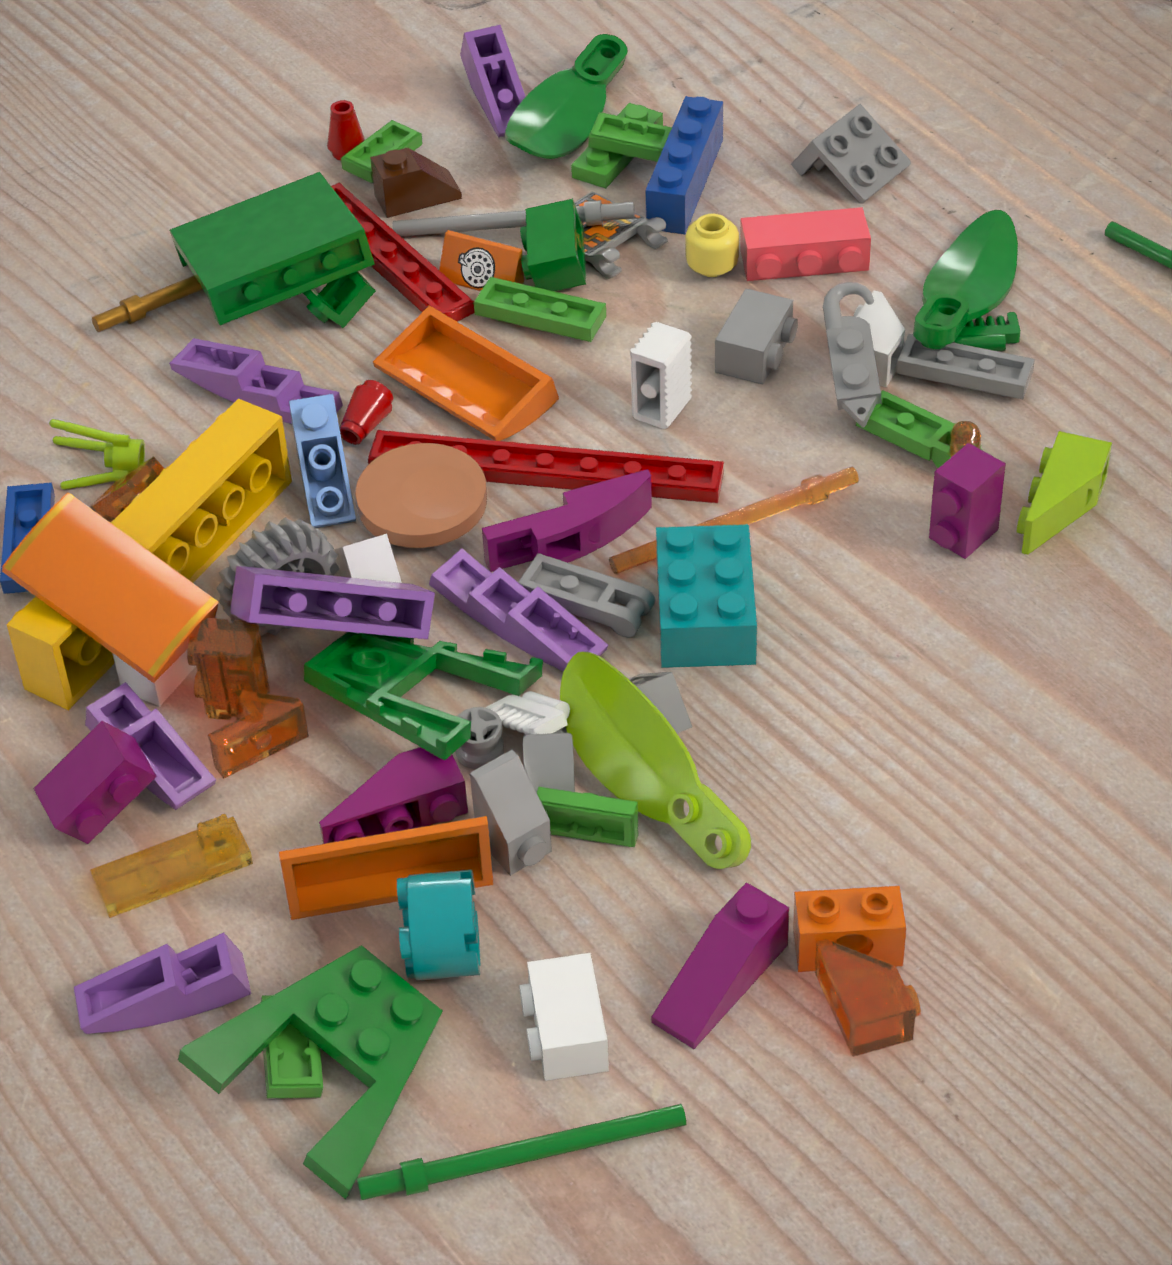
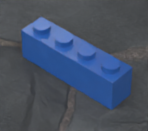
(685, 163)

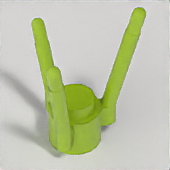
(119, 452)

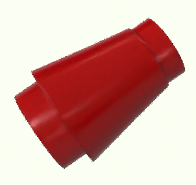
(343, 129)
(366, 409)

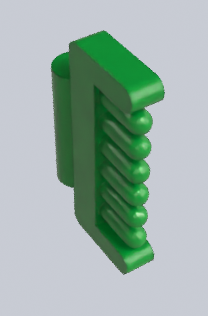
(991, 336)

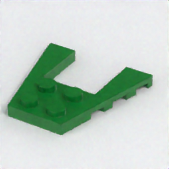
(377, 670)
(358, 1017)

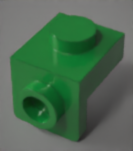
(340, 299)

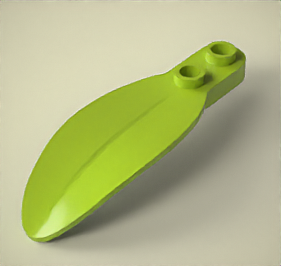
(644, 759)

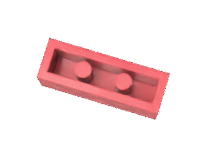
(805, 244)

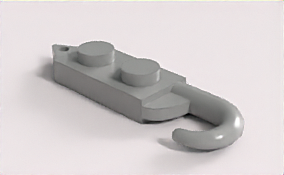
(852, 354)

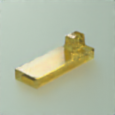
(172, 866)

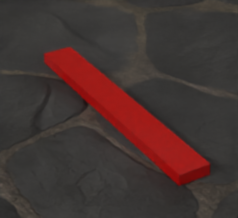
(571, 467)

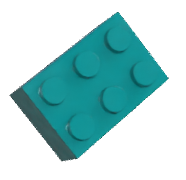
(706, 596)

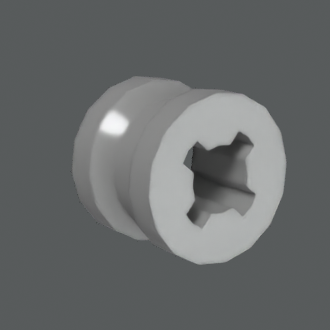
(485, 738)

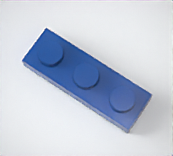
(23, 510)

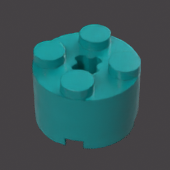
(439, 925)

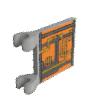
(602, 239)

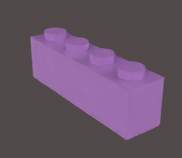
(331, 602)

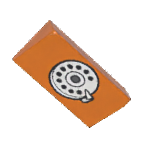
(474, 260)

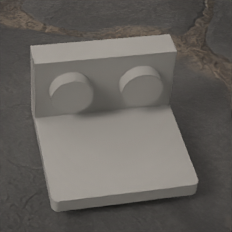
(856, 154)

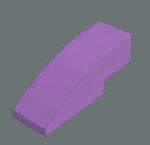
(177, 768)
(163, 987)

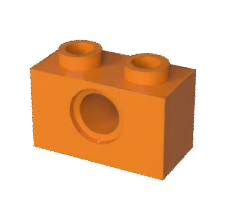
(856, 918)

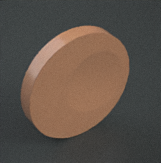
(421, 495)

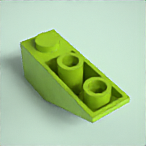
(1067, 490)

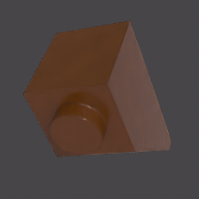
(410, 182)

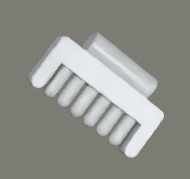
(532, 713)

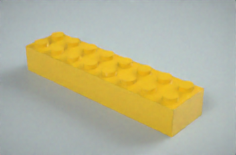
(183, 520)

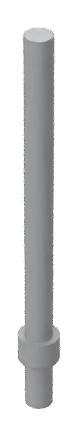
(592, 213)

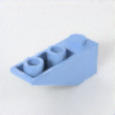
(322, 461)

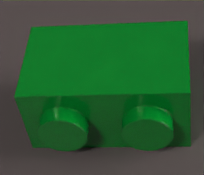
(554, 246)

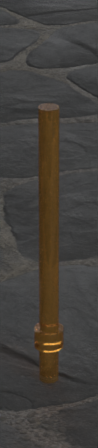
(812, 490)

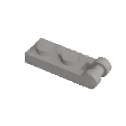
(590, 593)

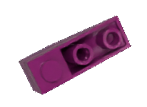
(403, 795)

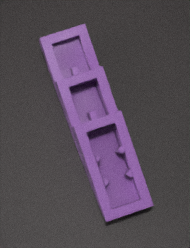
(242, 374)
(513, 613)

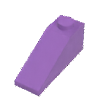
(492, 75)

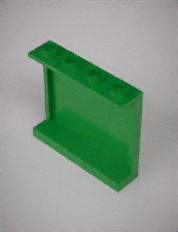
(272, 247)

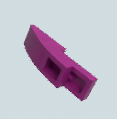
(583, 524)

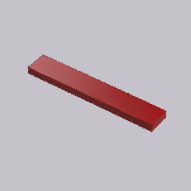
(405, 266)

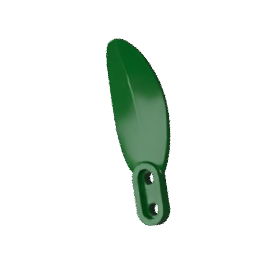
(565, 106)
(968, 279)

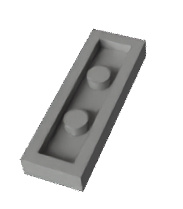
(967, 367)

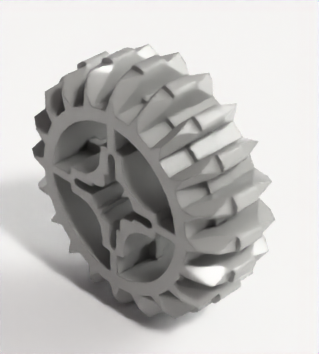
(283, 547)

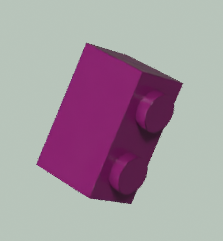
(966, 500)
(94, 782)

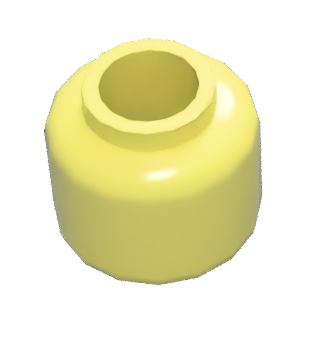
(712, 245)

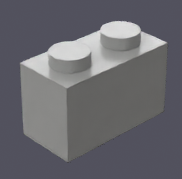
(755, 336)

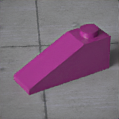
(724, 964)

